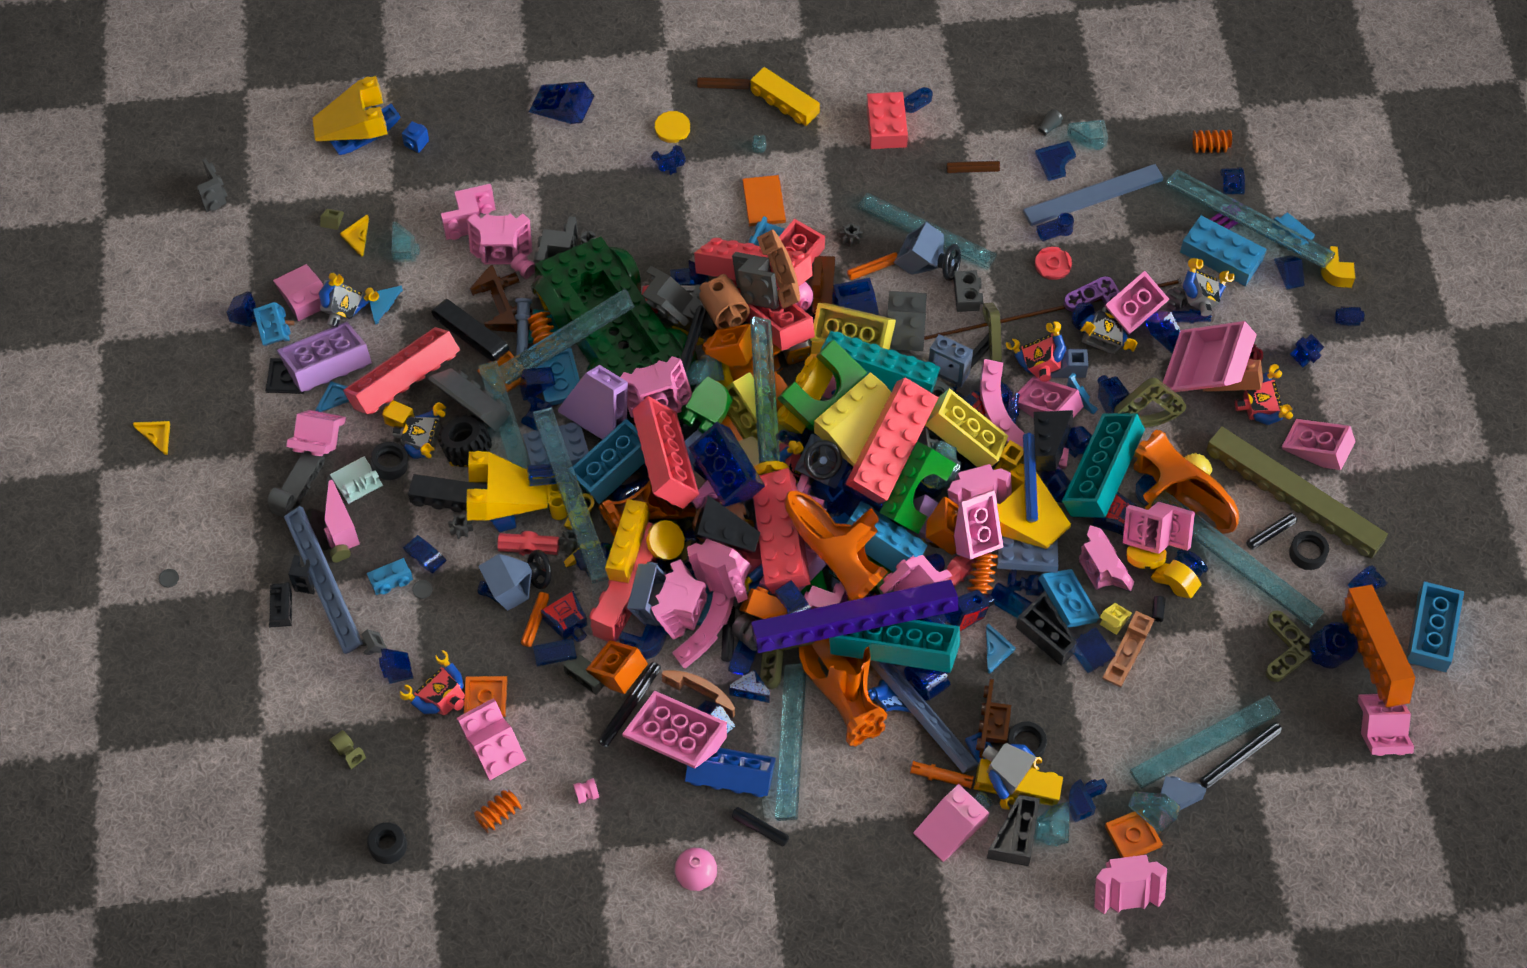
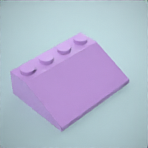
(325, 356)

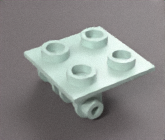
(356, 480)

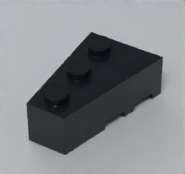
(1051, 434)
(725, 527)

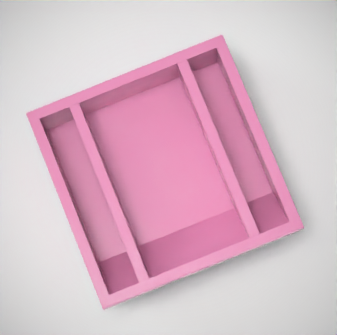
(1210, 356)

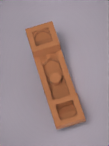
(782, 267)
(1128, 649)
(679, 678)

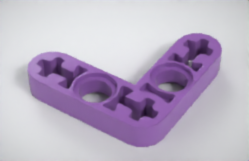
(1099, 293)

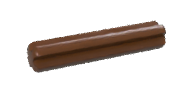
(723, 83)
(974, 166)

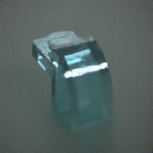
(949, 452)

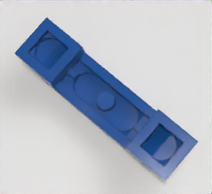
(346, 146)

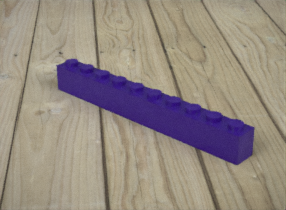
(854, 616)

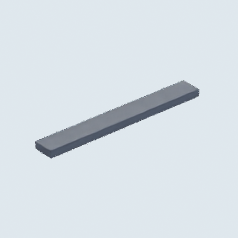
(1093, 194)
(323, 580)
(925, 716)

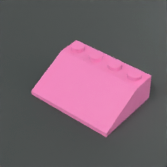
(677, 730)

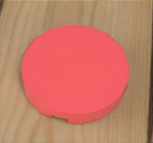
(1053, 263)

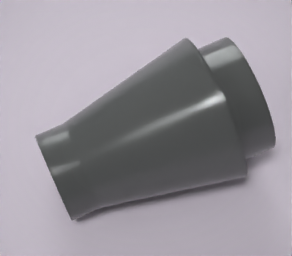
(1052, 120)

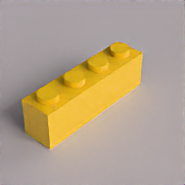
(785, 96)
(814, 381)
(627, 541)
(1034, 784)

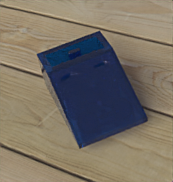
(563, 101)
(856, 295)

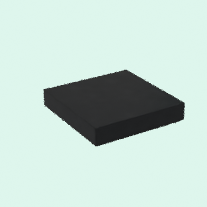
(279, 379)

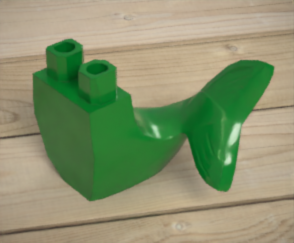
(707, 405)

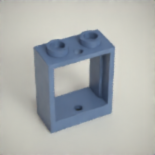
(960, 354)
(646, 585)

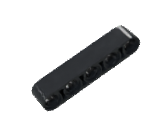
(470, 330)

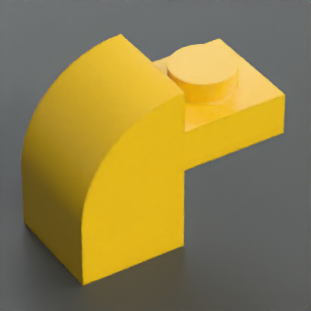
(1338, 273)
(1011, 457)
(1178, 577)

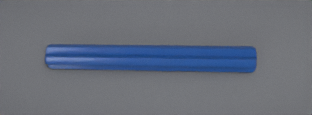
(1030, 477)

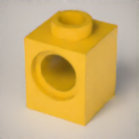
(397, 414)

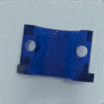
(669, 161)
(1234, 180)
(536, 405)
(1193, 561)
(1368, 577)

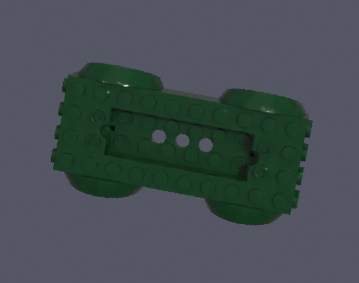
(587, 277)

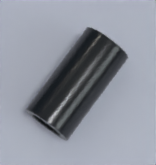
(1158, 608)

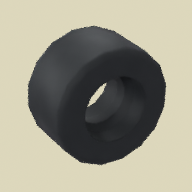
(390, 855)

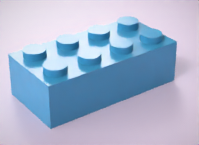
(1223, 250)
(610, 462)
(891, 541)
(1435, 626)

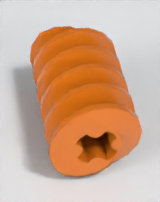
(1212, 140)
(539, 326)
(982, 573)
(497, 810)

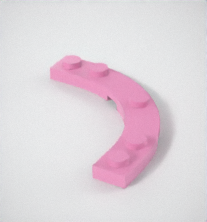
(995, 411)
(706, 633)

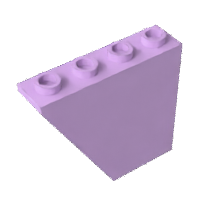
(597, 402)

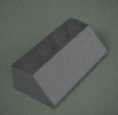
(471, 397)

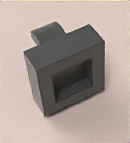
(373, 641)

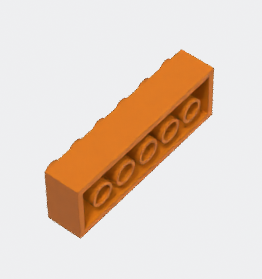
(1379, 646)

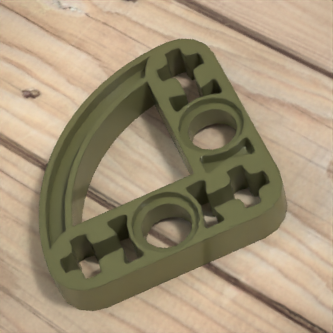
(1153, 394)

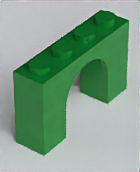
(846, 374)
(920, 464)

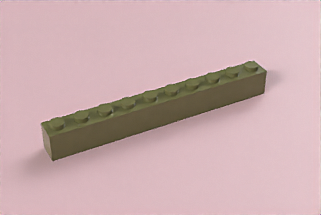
(1296, 492)

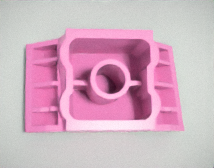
(499, 237)
(662, 381)
(978, 481)
(1102, 563)
(720, 568)
(680, 601)
(1130, 884)

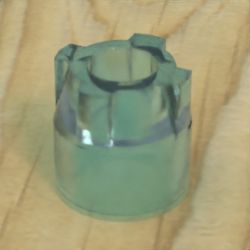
(759, 143)
(984, 800)

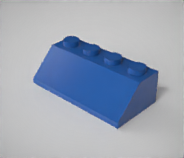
(734, 771)

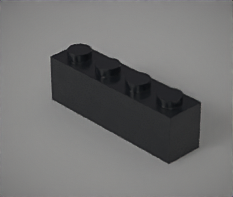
(440, 492)

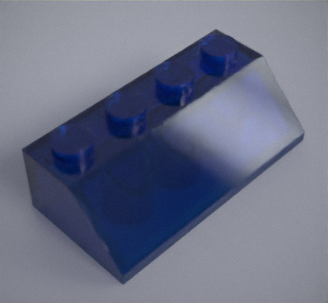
(726, 465)

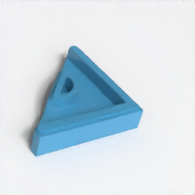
(384, 302)
(1084, 395)
(332, 397)
(997, 648)

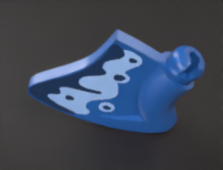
(886, 697)

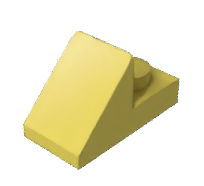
(1114, 618)

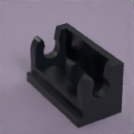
(300, 576)
(280, 605)

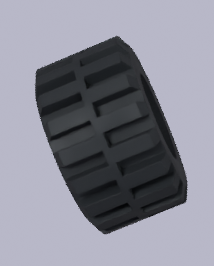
(462, 436)

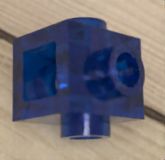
(1309, 347)

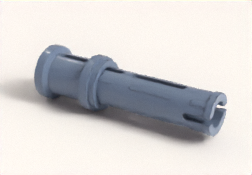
(522, 317)

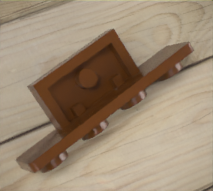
(822, 280)
(995, 722)

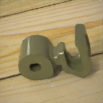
(344, 745)

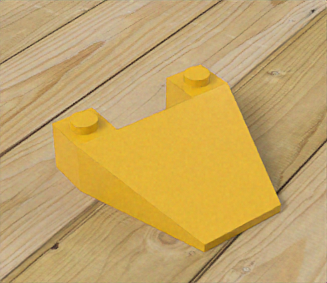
(347, 117)
(506, 490)
(1012, 514)

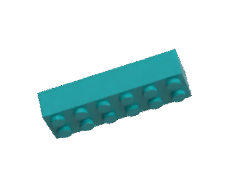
(887, 364)
(1103, 465)
(906, 643)

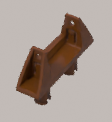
(490, 281)

